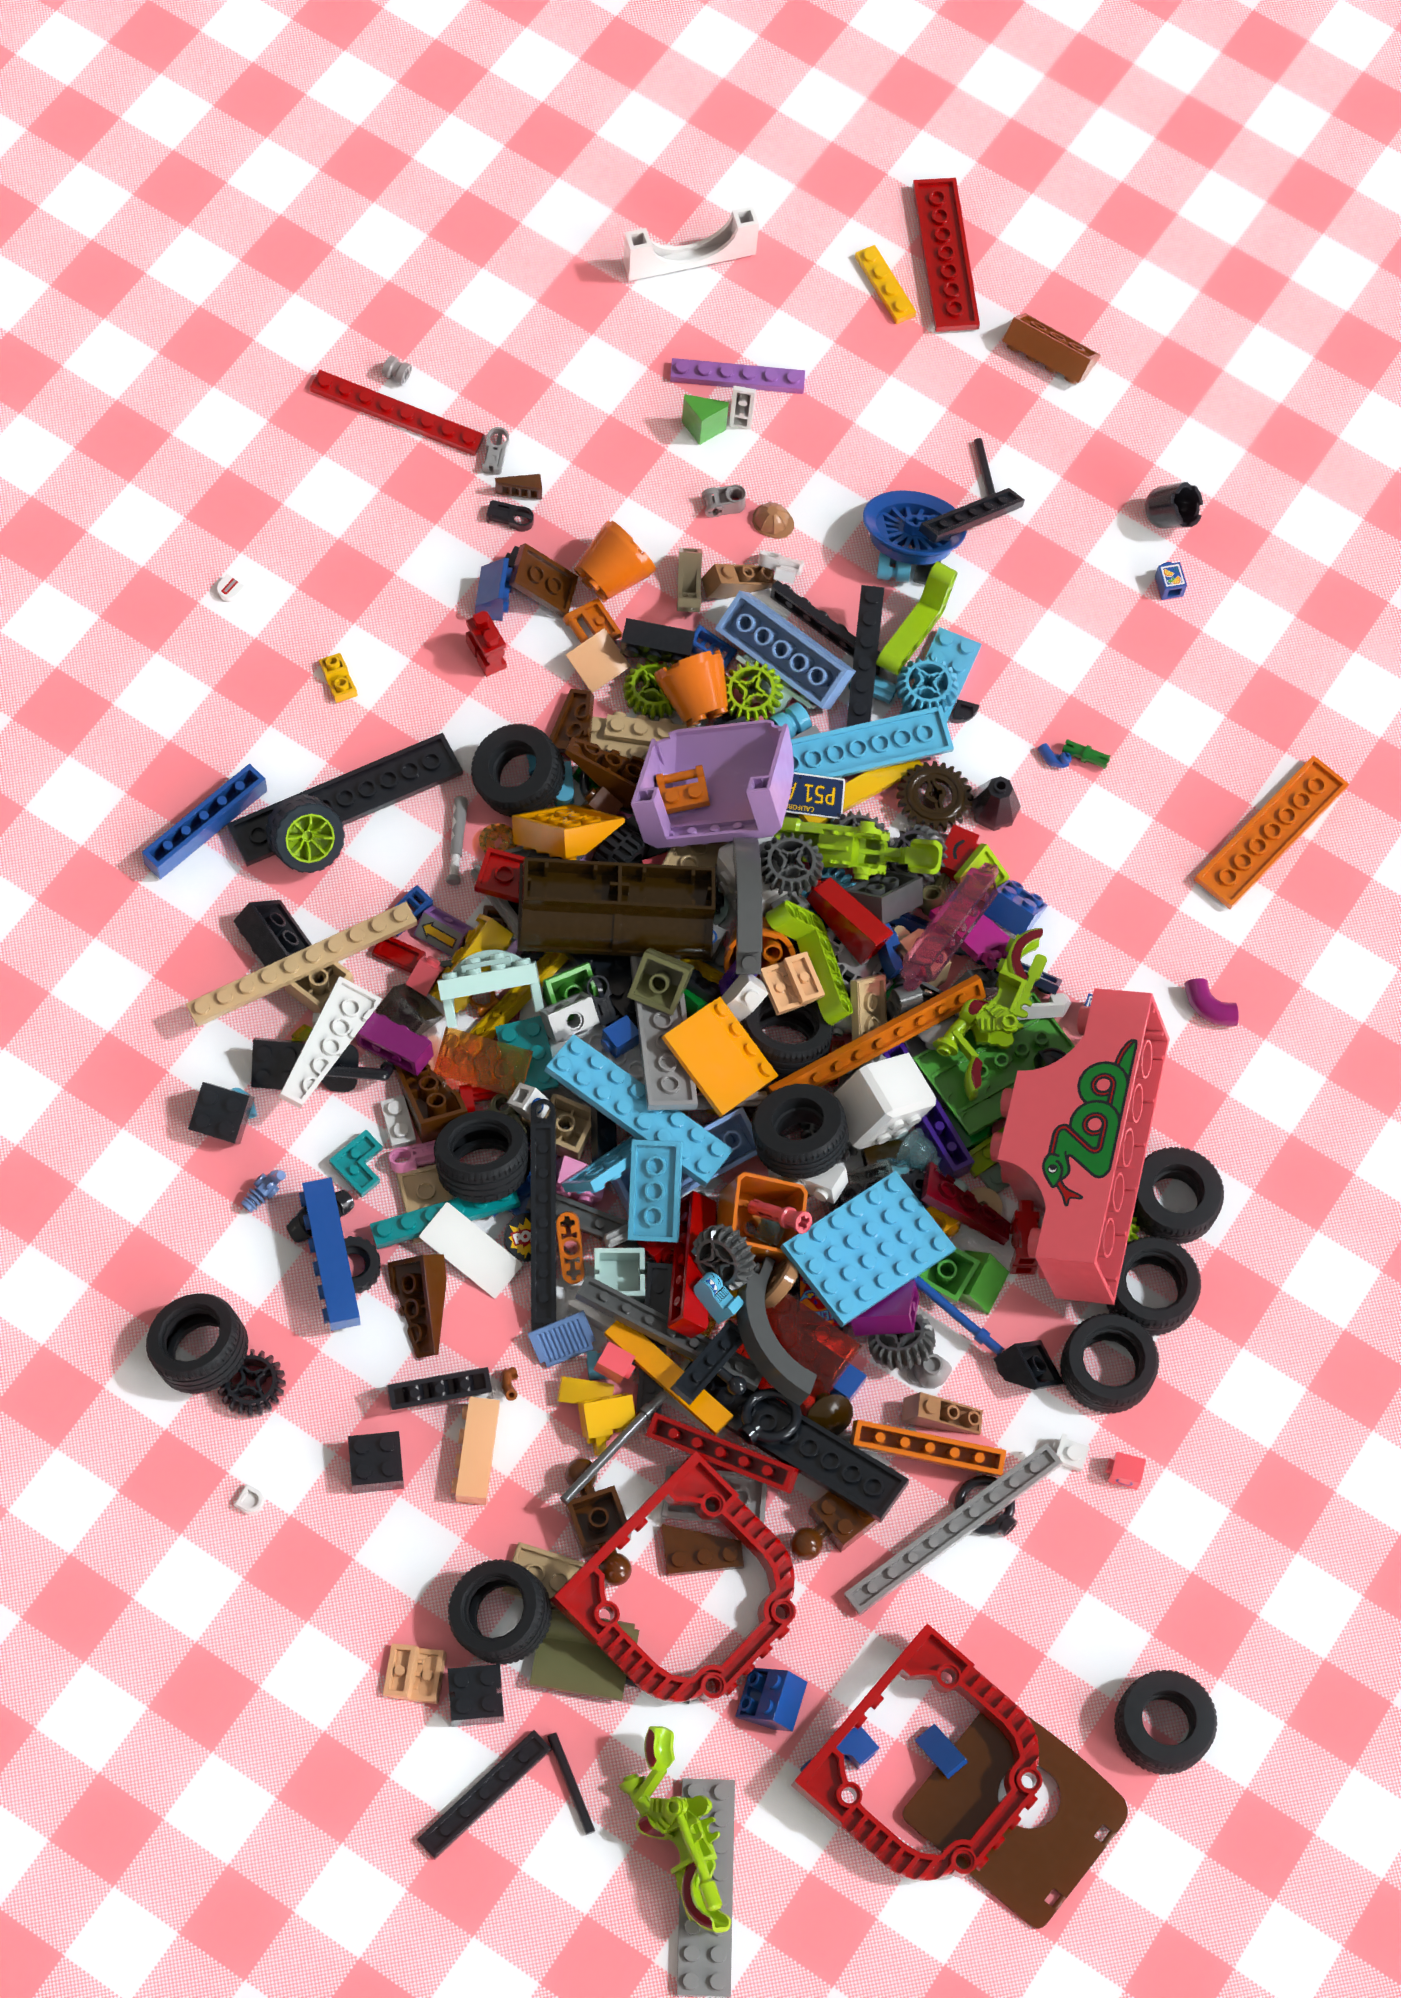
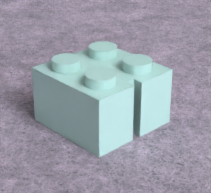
(622, 1270)

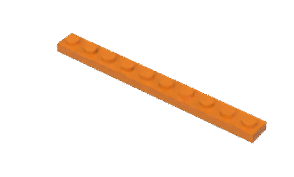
(886, 1036)

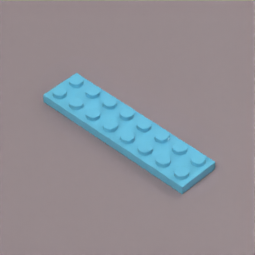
(873, 744)
(624, 1102)

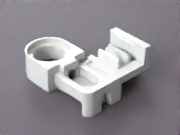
(784, 567)

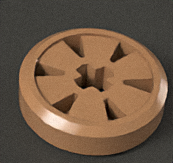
(780, 1282)

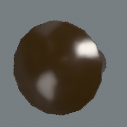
(831, 1412)

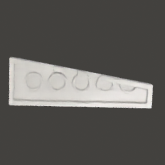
(335, 1028)

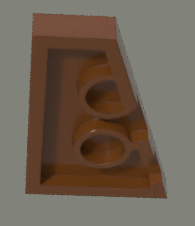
(574, 719)
(699, 1552)

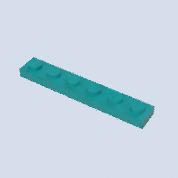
(411, 1224)

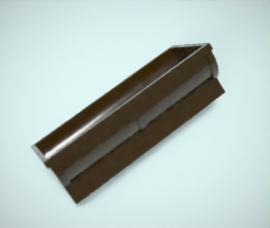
(615, 908)

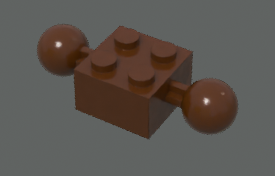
(595, 1519)
(834, 1520)

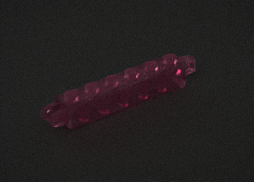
(950, 926)

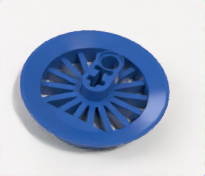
(891, 530)

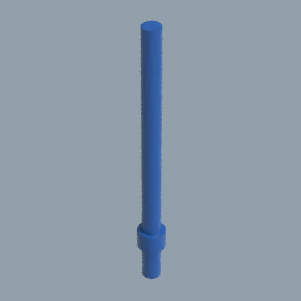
(981, 1335)

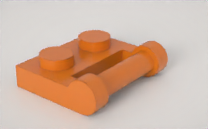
(596, 619)
(684, 796)

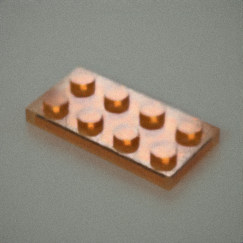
(482, 1061)

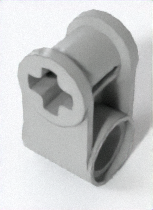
(723, 500)

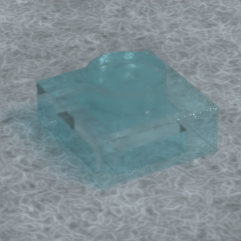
(769, 1232)

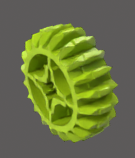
(758, 674)
(651, 698)

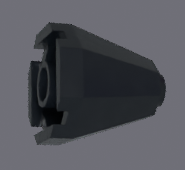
(995, 804)

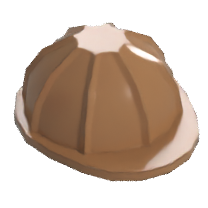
(773, 520)

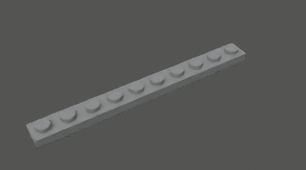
(953, 1529)

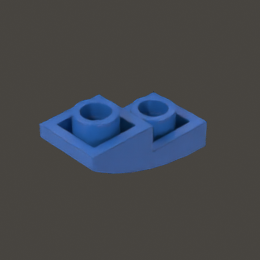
(889, 960)

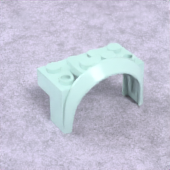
(506, 972)

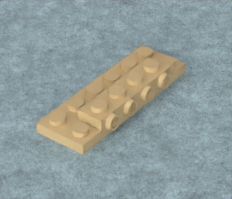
(629, 734)

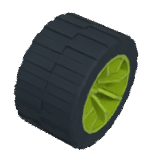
(305, 833)

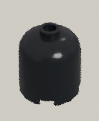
(1174, 506)

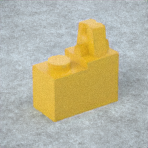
(603, 1415)

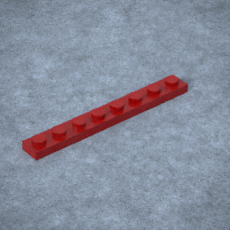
(397, 412)

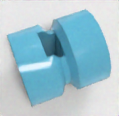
(900, 573)
(795, 717)

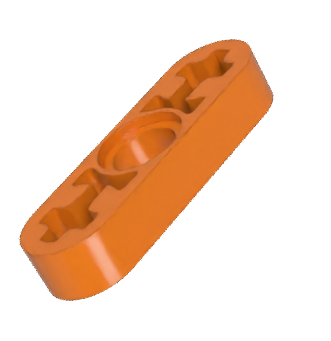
(562, 1229)

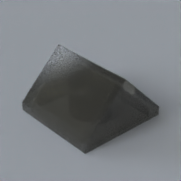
(409, 1008)

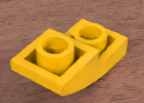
(338, 677)
(574, 1390)

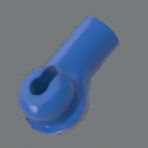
(1052, 759)

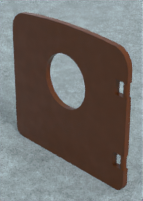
(1029, 1859)

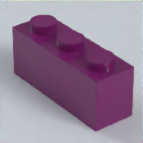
(395, 1043)

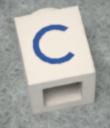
(523, 1099)

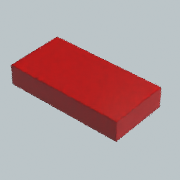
(398, 954)

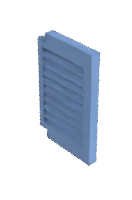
(562, 1339)

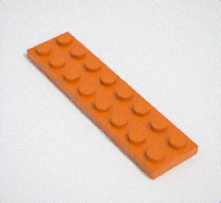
(1271, 832)

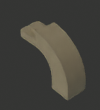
(689, 580)

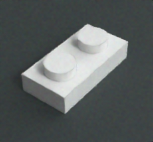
(398, 1122)

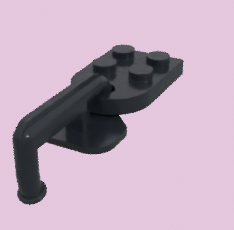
(276, 1058)

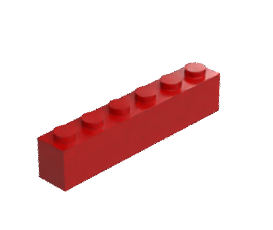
(685, 1310)
(723, 1453)

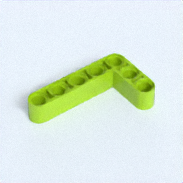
(920, 620)
(812, 937)

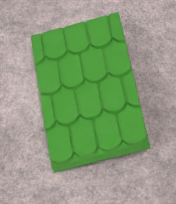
(997, 1071)

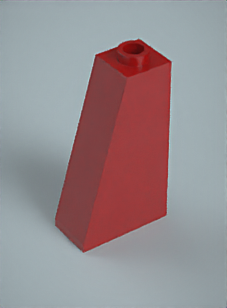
(849, 920)

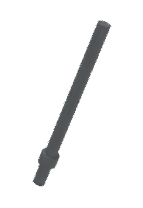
(645, 1413)

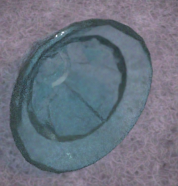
(917, 1152)

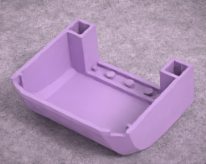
(746, 779)

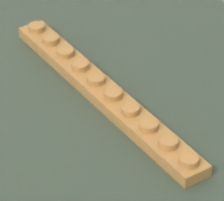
(301, 964)

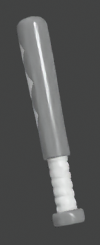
(457, 836)

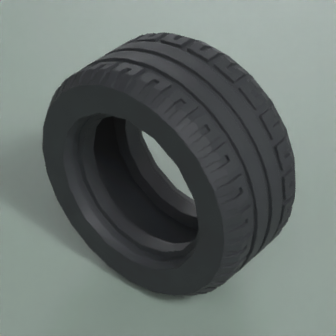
(783, 1056)
(482, 1181)
(1182, 1269)
(180, 1319)
(1127, 1334)
(472, 1591)

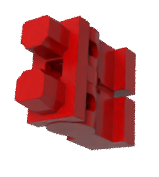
(486, 643)
(1021, 1224)

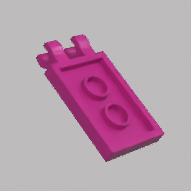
(984, 941)

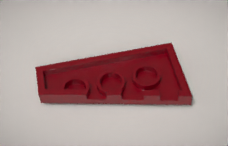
(963, 1206)

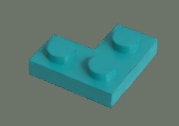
(352, 1161)

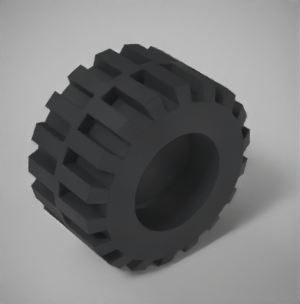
(622, 846)

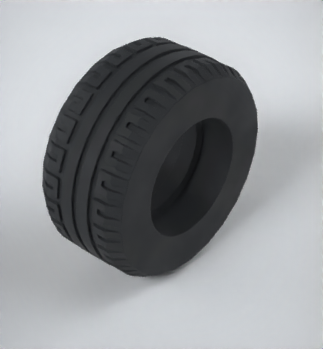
(505, 745)
(797, 1105)
(1198, 1175)
(1190, 1698)

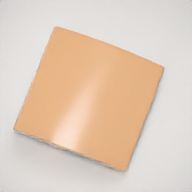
(598, 660)
(792, 983)
(414, 1673)

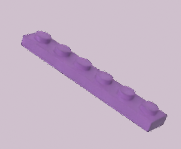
(737, 375)

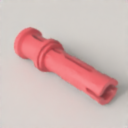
(786, 1217)

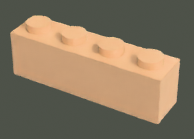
(477, 1450)

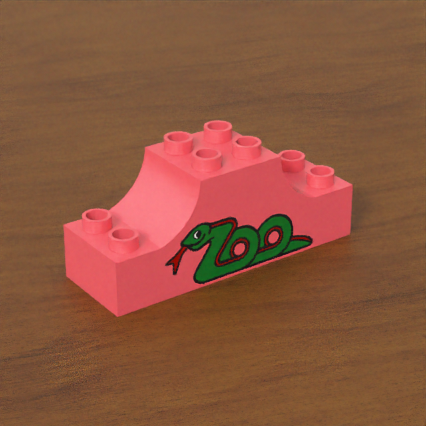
(1082, 1140)

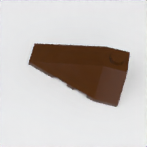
(607, 768)
(429, 1101)
(421, 1293)

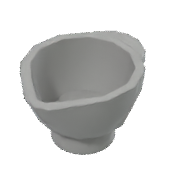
(931, 1372)

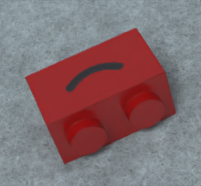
(960, 846)

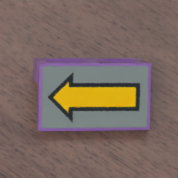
(441, 930)

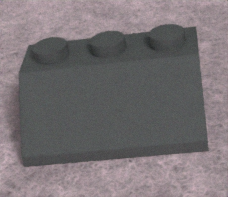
(889, 894)

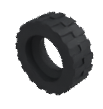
(369, 1253)

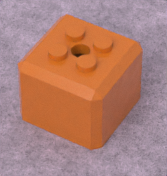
(734, 1209)

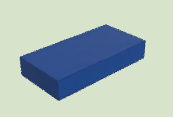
(941, 1751)

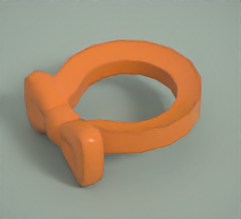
(483, 1009)

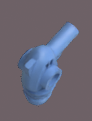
(265, 1187)

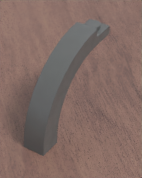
(748, 905)
(761, 1343)

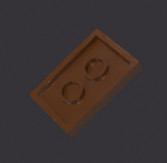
(543, 580)

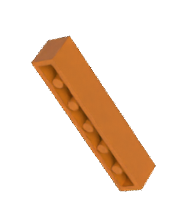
(927, 1448)

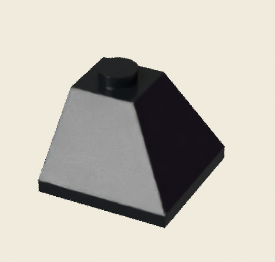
(1028, 1366)

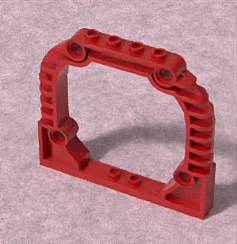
(585, 1591)
(826, 1776)

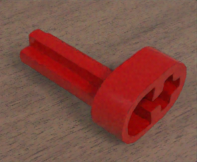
(474, 1094)

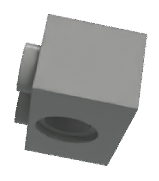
(556, 1015)

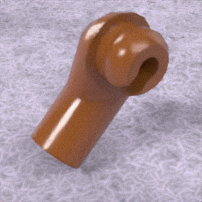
(507, 1387)

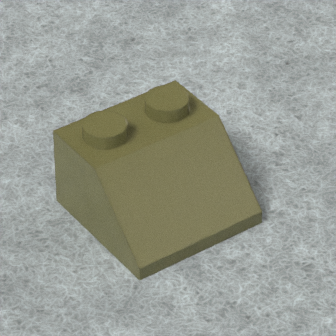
(660, 981)

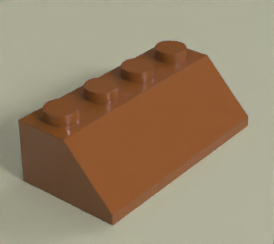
(1050, 348)

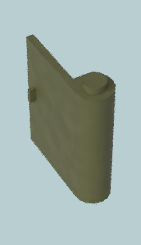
(574, 1665)

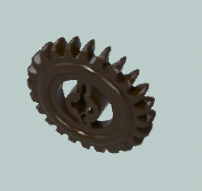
(931, 811)

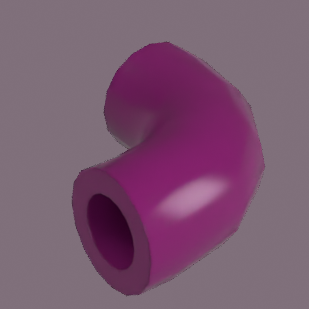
(1208, 1006)

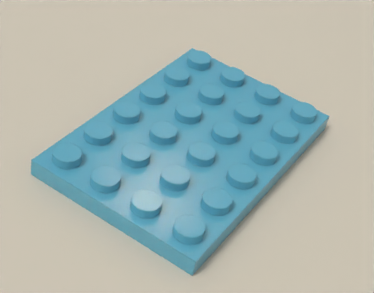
(868, 1248)

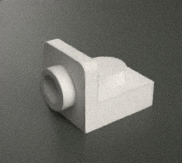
(1070, 1452)

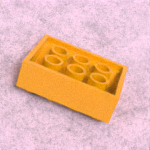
(563, 830)
(720, 1056)

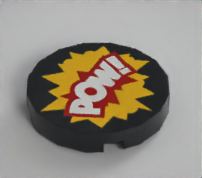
(518, 1237)

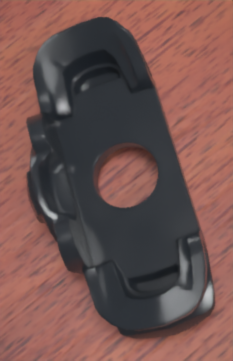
(296, 1226)

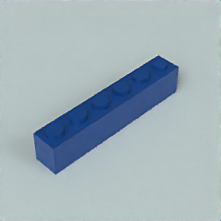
(204, 821)
(331, 1254)

